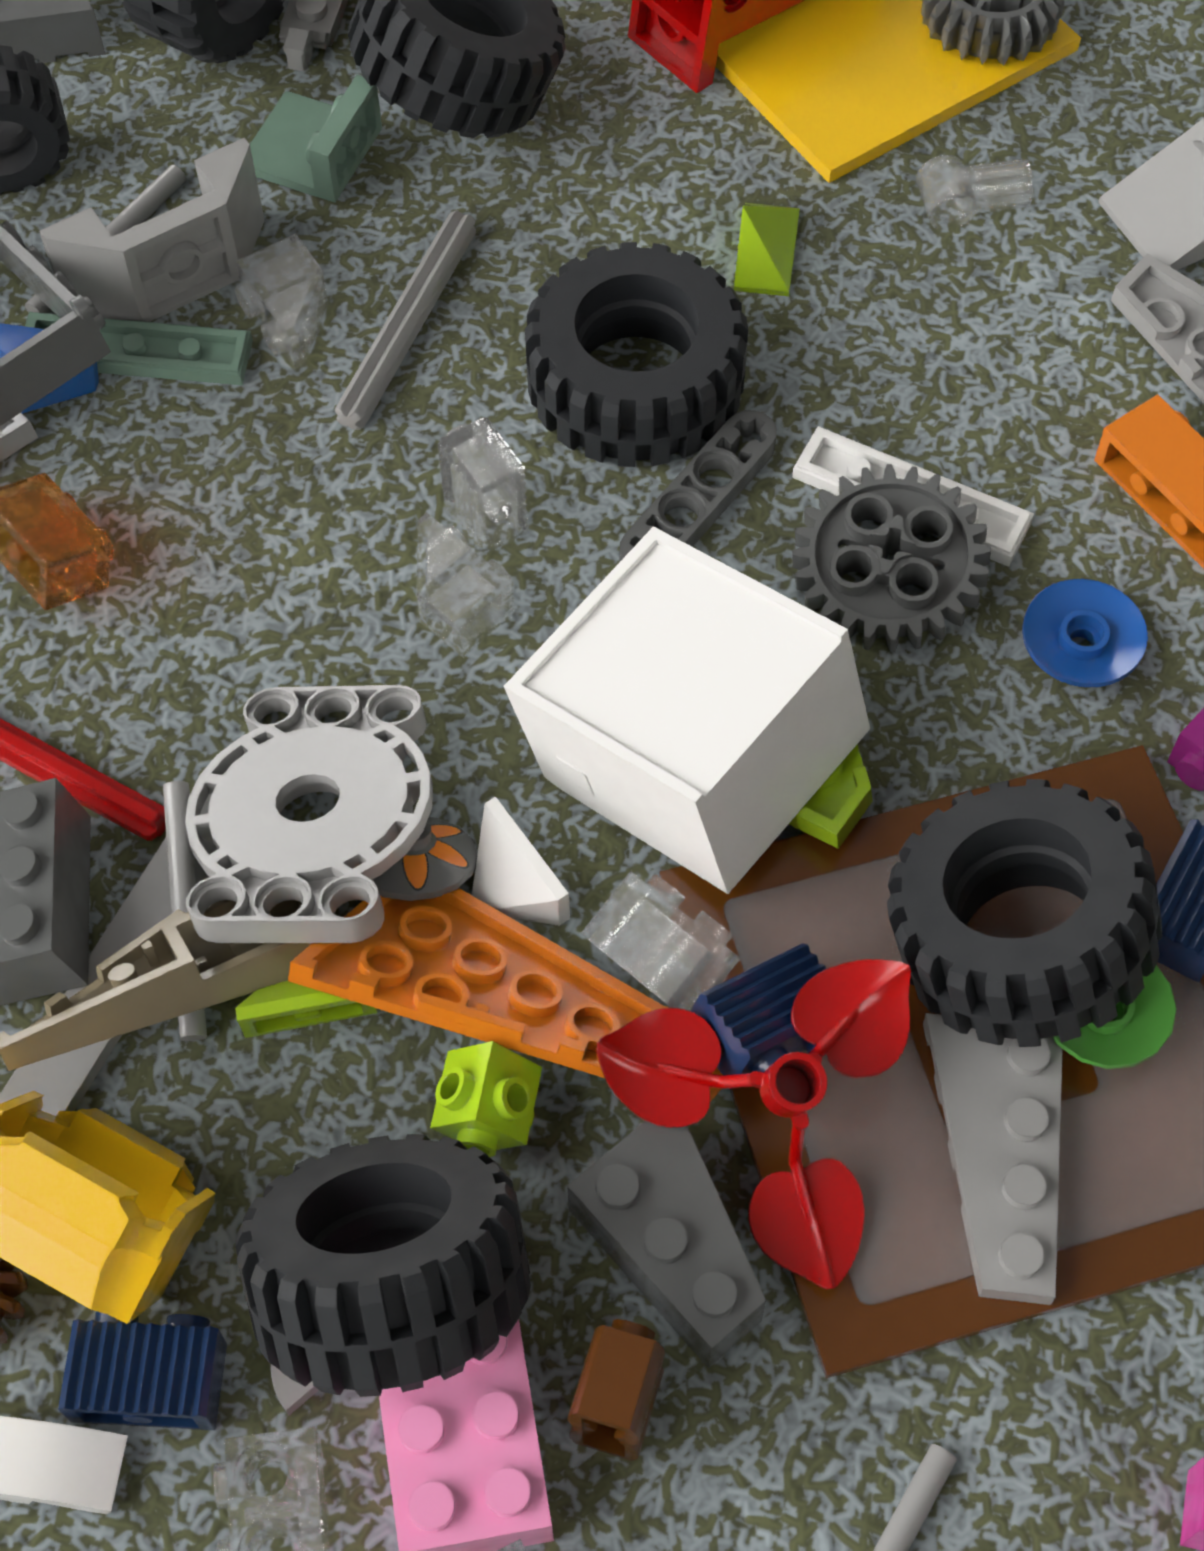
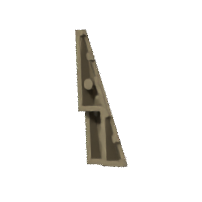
(152, 981)

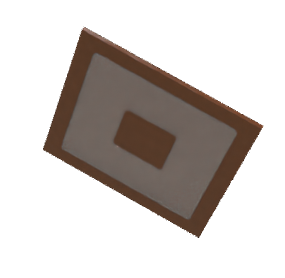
(1125, 1133)

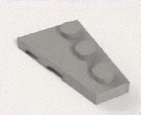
(1168, 314)

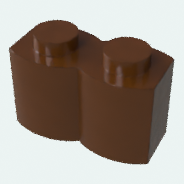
(617, 1389)

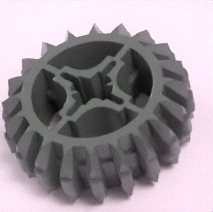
(992, 26)

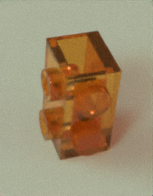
(51, 543)

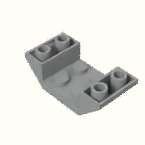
(171, 255)

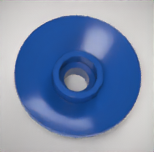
(1091, 612)

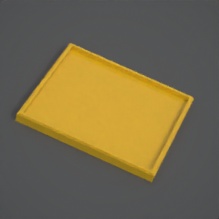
(864, 77)

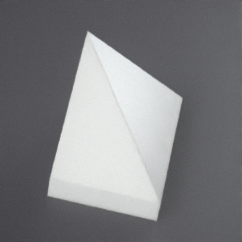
(513, 874)

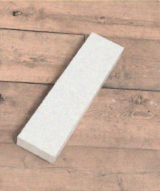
(835, 456)

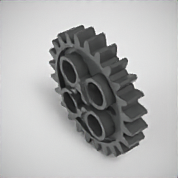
(904, 511)

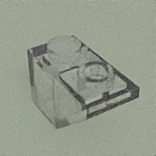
(288, 296)
(457, 589)

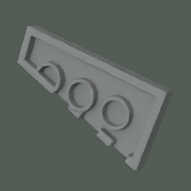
(1006, 1153)

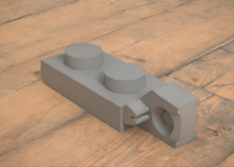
(307, 27)

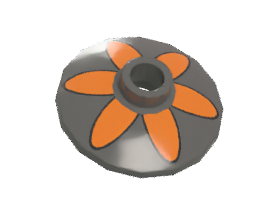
(433, 866)

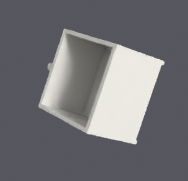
(691, 706)

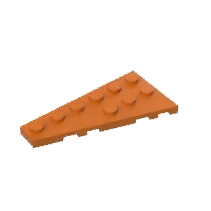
(477, 976)

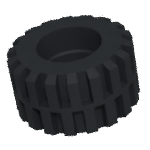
(31, 122)

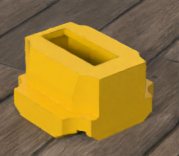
(93, 1206)

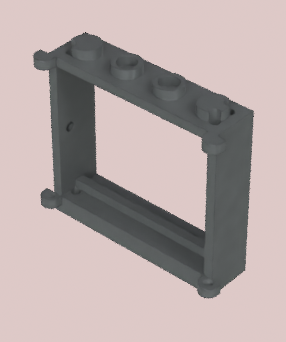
(56, 351)

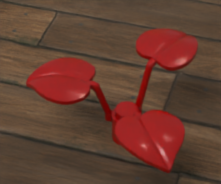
(854, 1017)

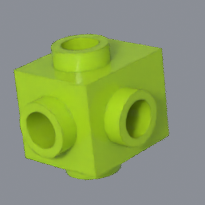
(486, 1097)

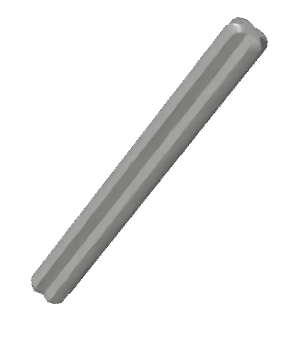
(405, 321)

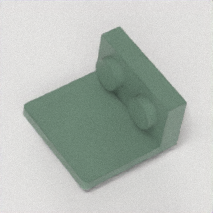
(317, 143)

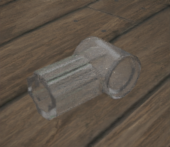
(959, 191)

